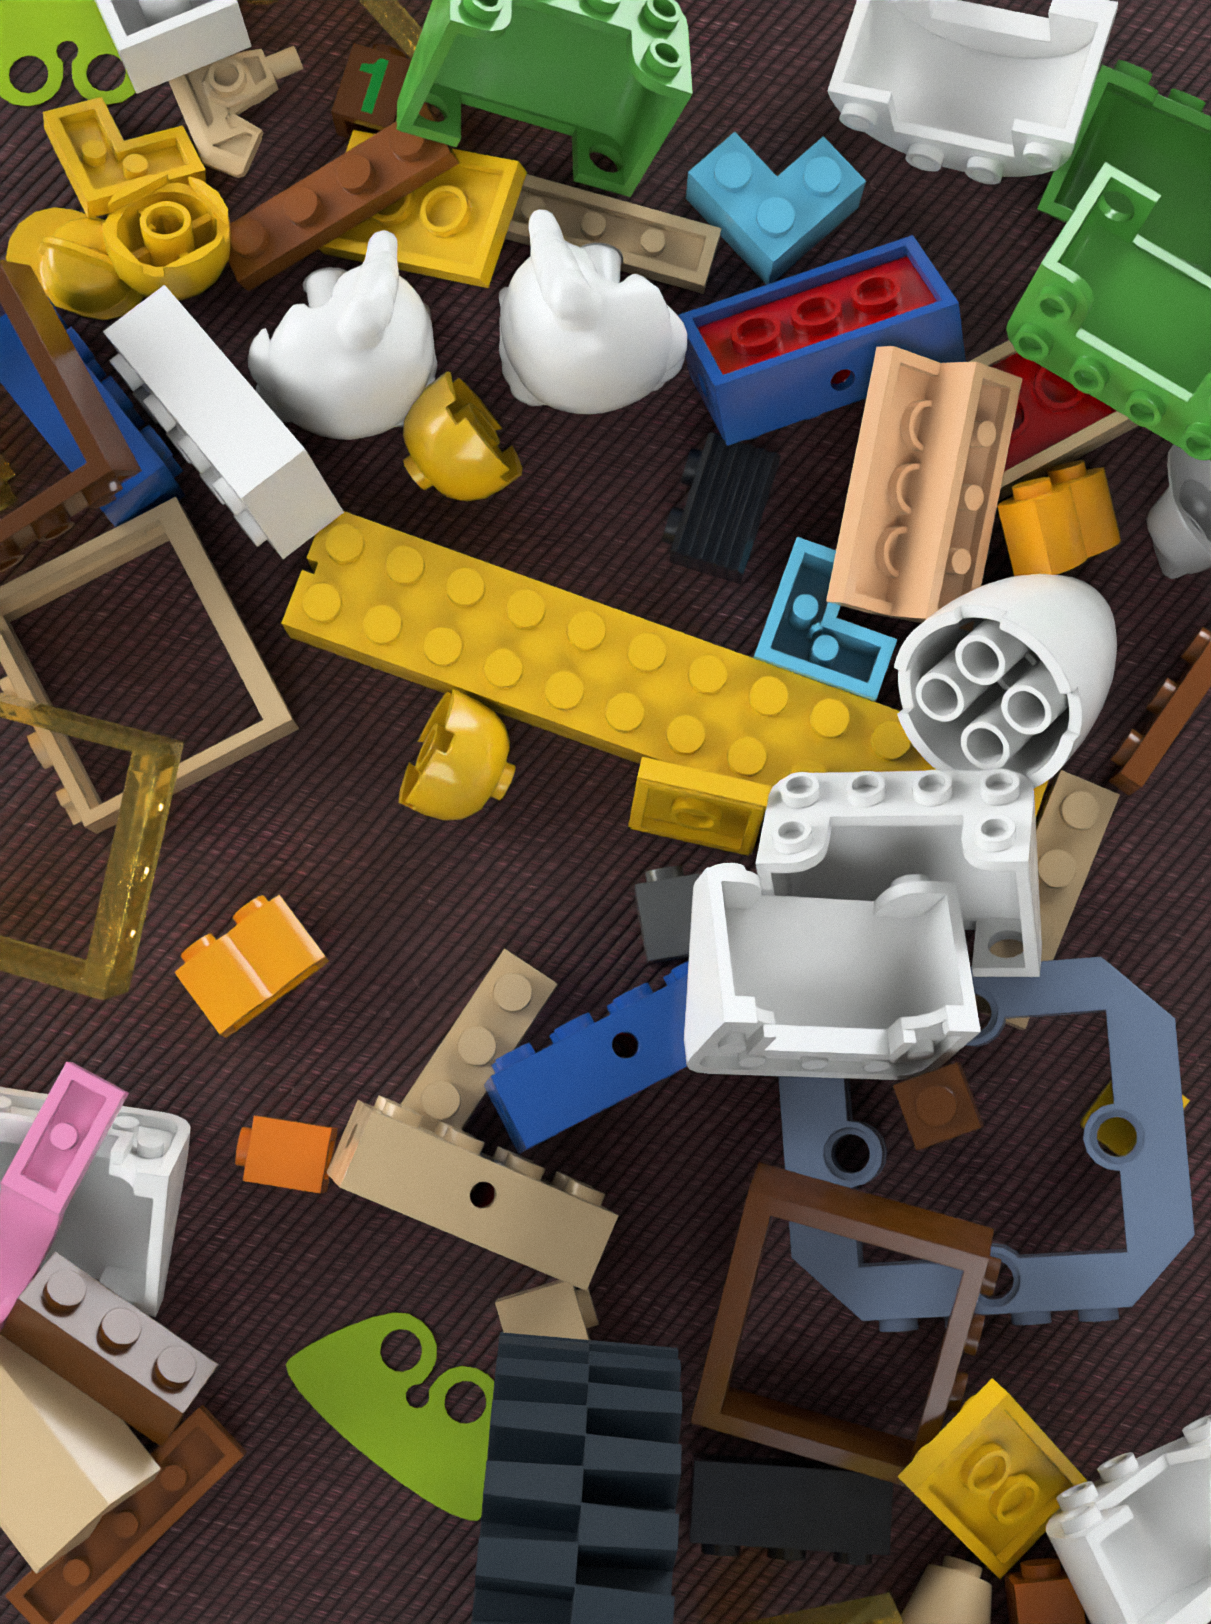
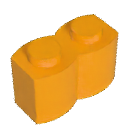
(1059, 520)
(250, 964)

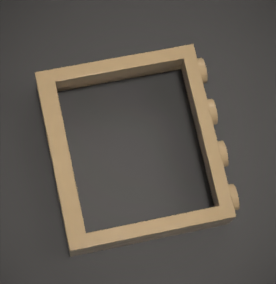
(90, 561)

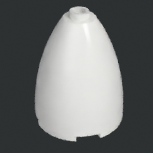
(1015, 686)

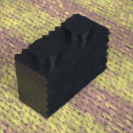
(722, 507)

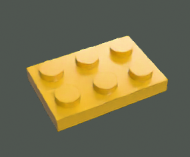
(447, 225)
(992, 1478)

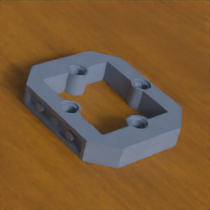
(1152, 1174)

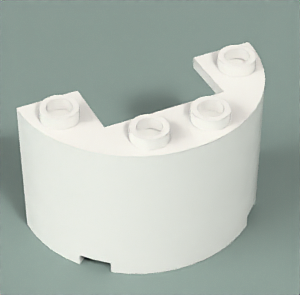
(971, 82)
(1142, 1535)

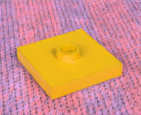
(698, 806)

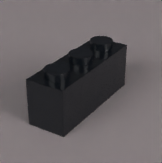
(787, 1508)

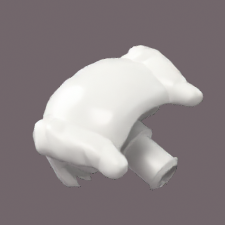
(580, 334)
(353, 354)

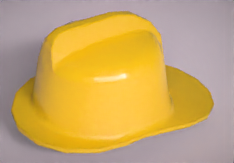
(72, 263)

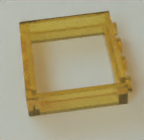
(130, 862)

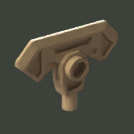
(222, 91)

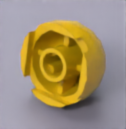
(167, 235)
(456, 443)
(458, 761)

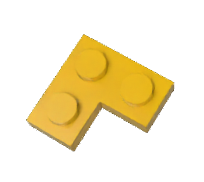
(103, 163)

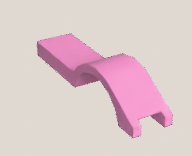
(49, 1172)

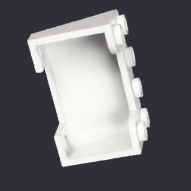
(866, 828)

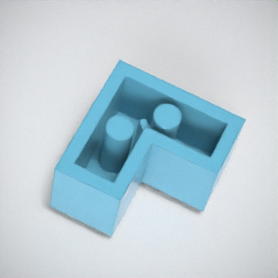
(769, 216)
(809, 638)

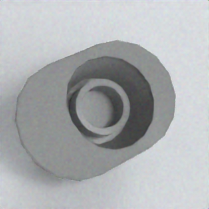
(1182, 517)

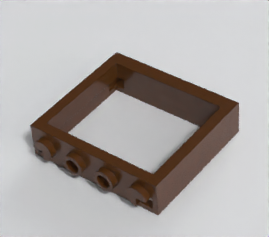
(80, 405)
(871, 1221)

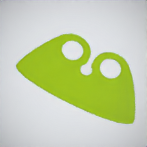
(37, 31)
(369, 1408)

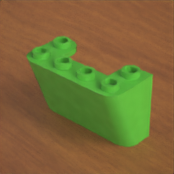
(577, 67)
(1154, 142)
(1123, 317)

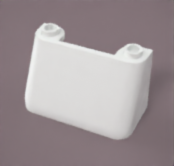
(826, 980)
(126, 1203)

